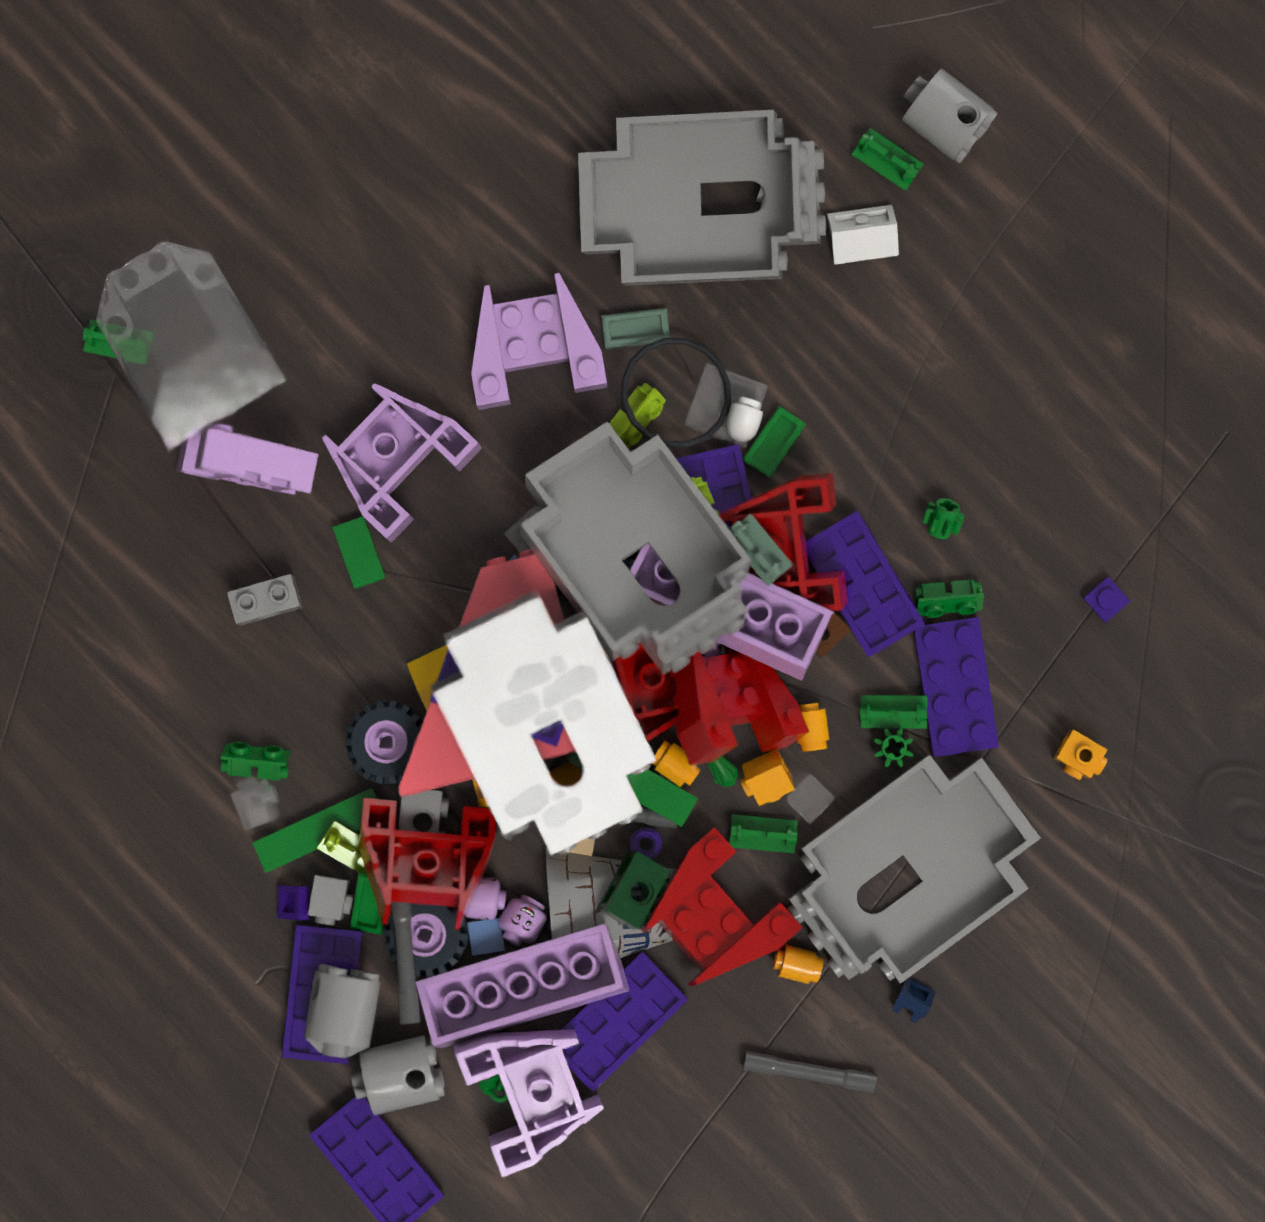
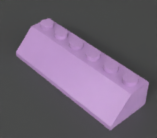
(778, 624)
(522, 986)

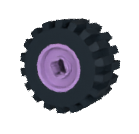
(383, 741)
(434, 939)

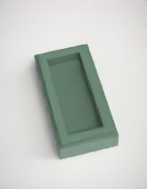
(635, 328)

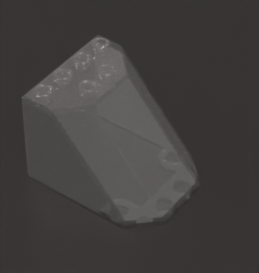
(184, 339)

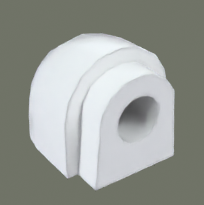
(744, 419)

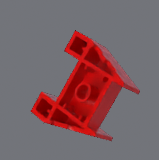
(780, 515)
(646, 691)
(730, 692)
(424, 864)
(708, 921)

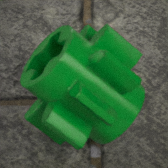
(943, 518)
(901, 751)

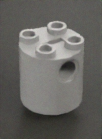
(947, 114)
(341, 1010)
(389, 1076)

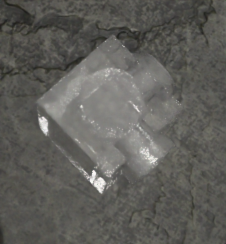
(256, 802)

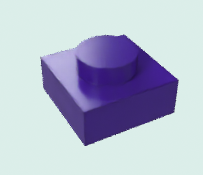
(1106, 599)
(293, 902)

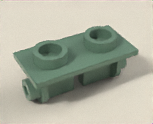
(764, 553)

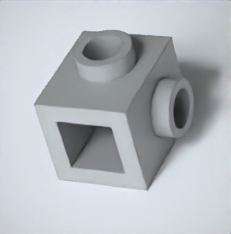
(330, 899)

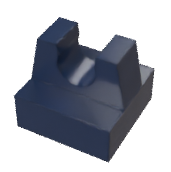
(915, 998)

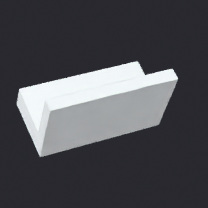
(863, 234)

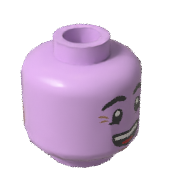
(487, 900)
(522, 920)

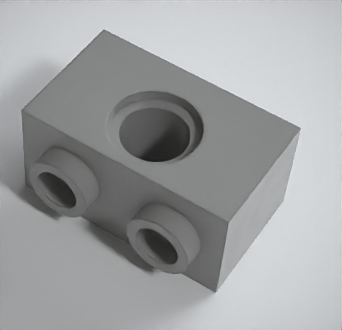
(265, 599)
(424, 802)

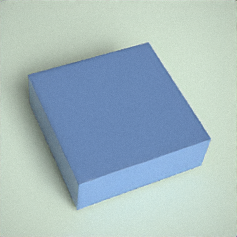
(486, 936)

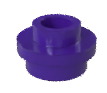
(649, 833)

